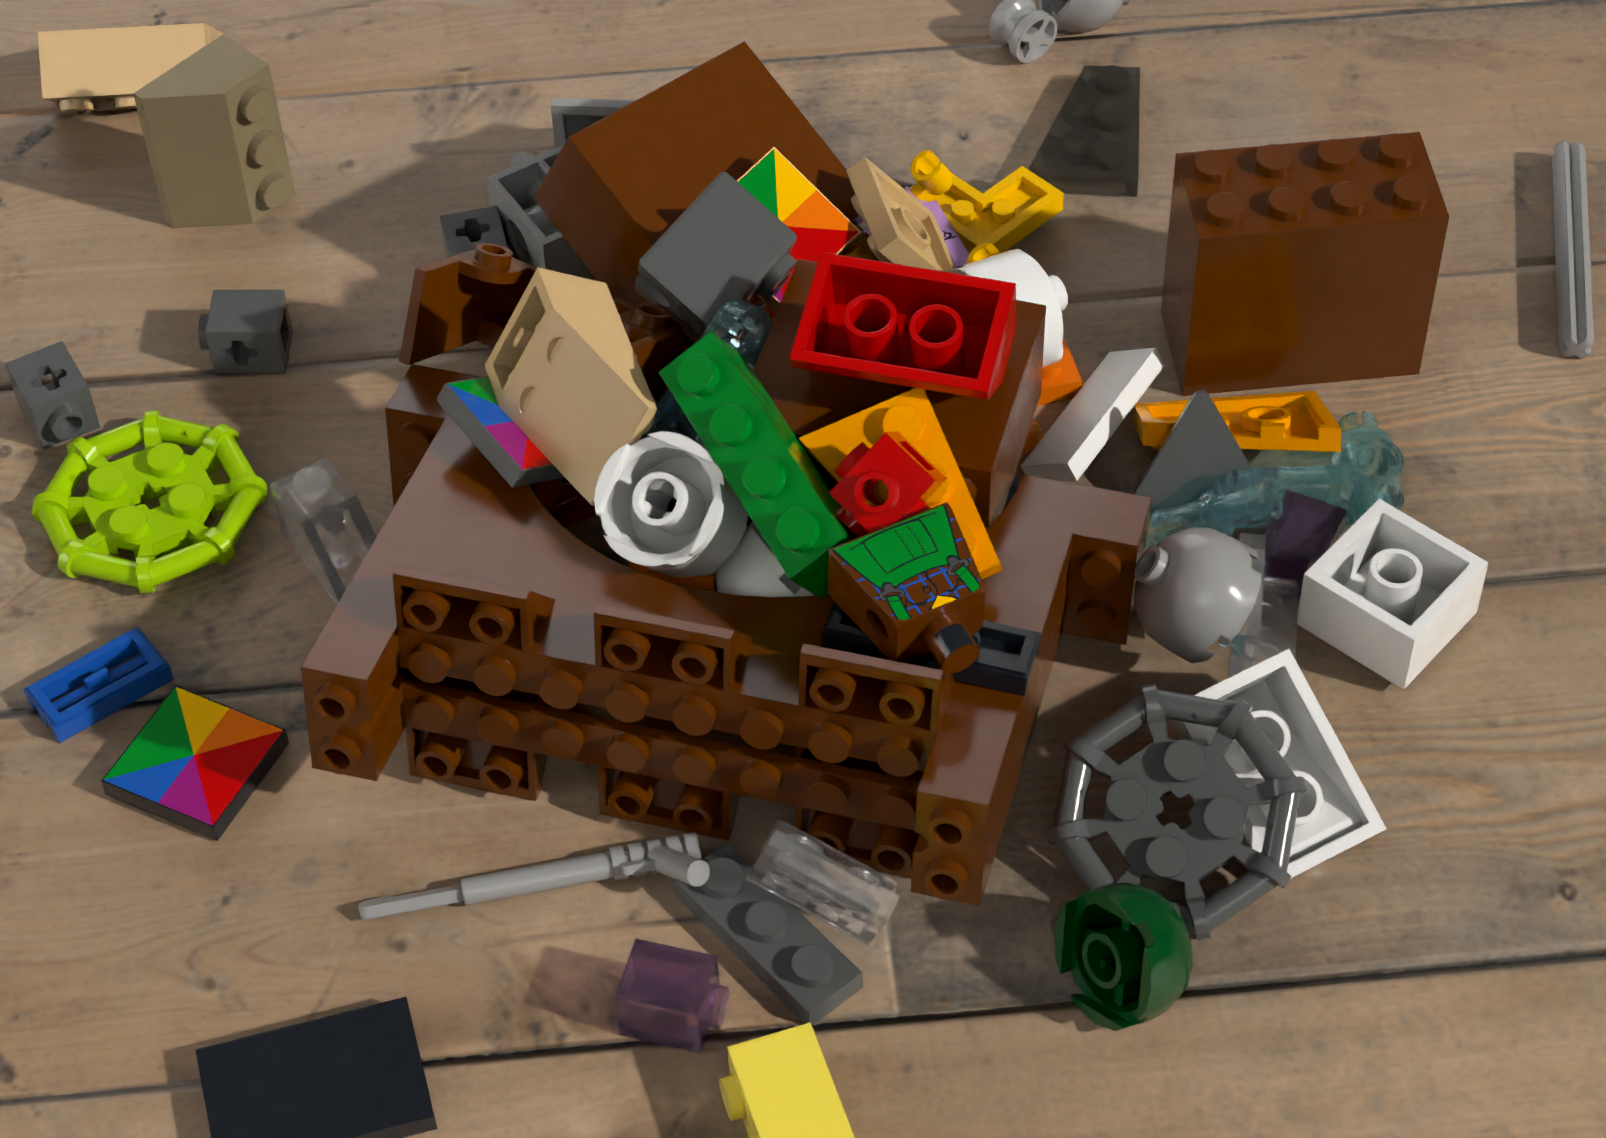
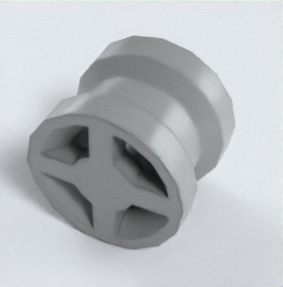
(1023, 29)

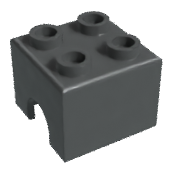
(716, 253)

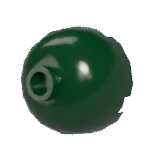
(1123, 953)

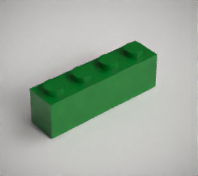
(759, 458)

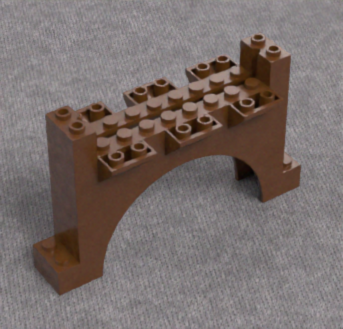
(527, 645)

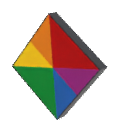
(195, 762)

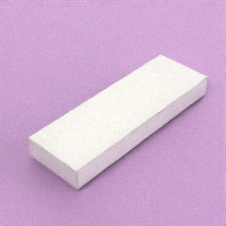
(1093, 415)

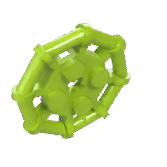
(165, 538)

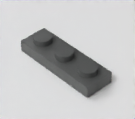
(771, 938)

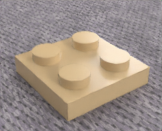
(899, 224)

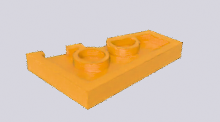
(916, 421)
(1256, 421)

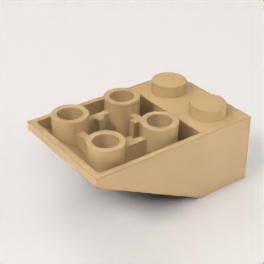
(571, 376)

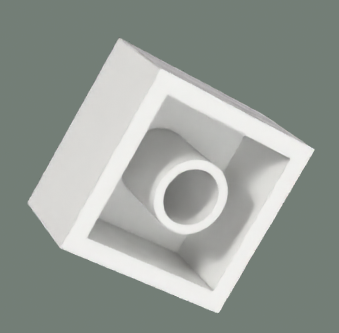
(1391, 593)

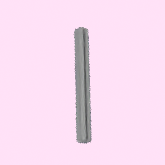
(1572, 250)

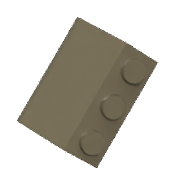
(215, 138)

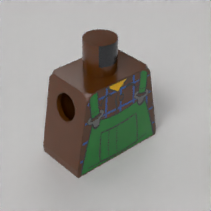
(913, 589)

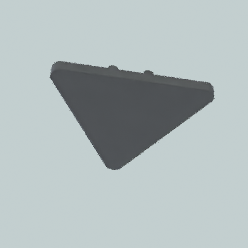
(1191, 456)

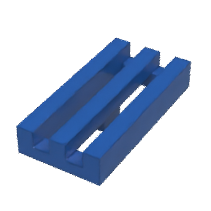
(104, 689)

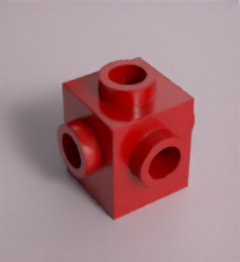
(896, 463)

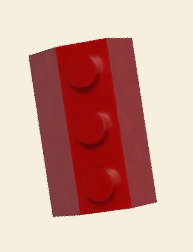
(907, 326)

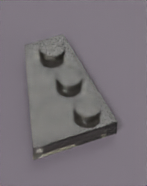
(1095, 135)

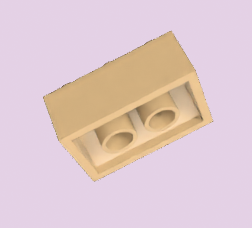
(112, 61)

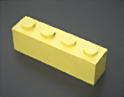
(783, 1087)

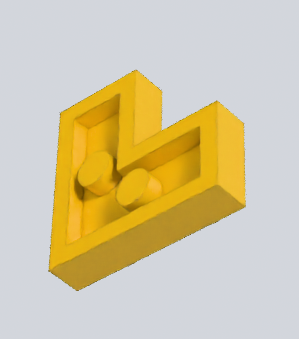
(1001, 213)

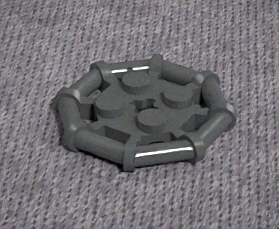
(1184, 771)

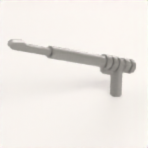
(673, 857)

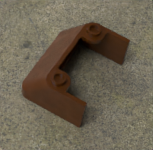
(476, 294)

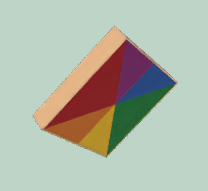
(801, 208)

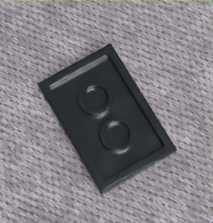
(321, 1079)

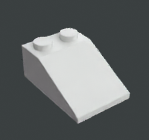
(1336, 806)

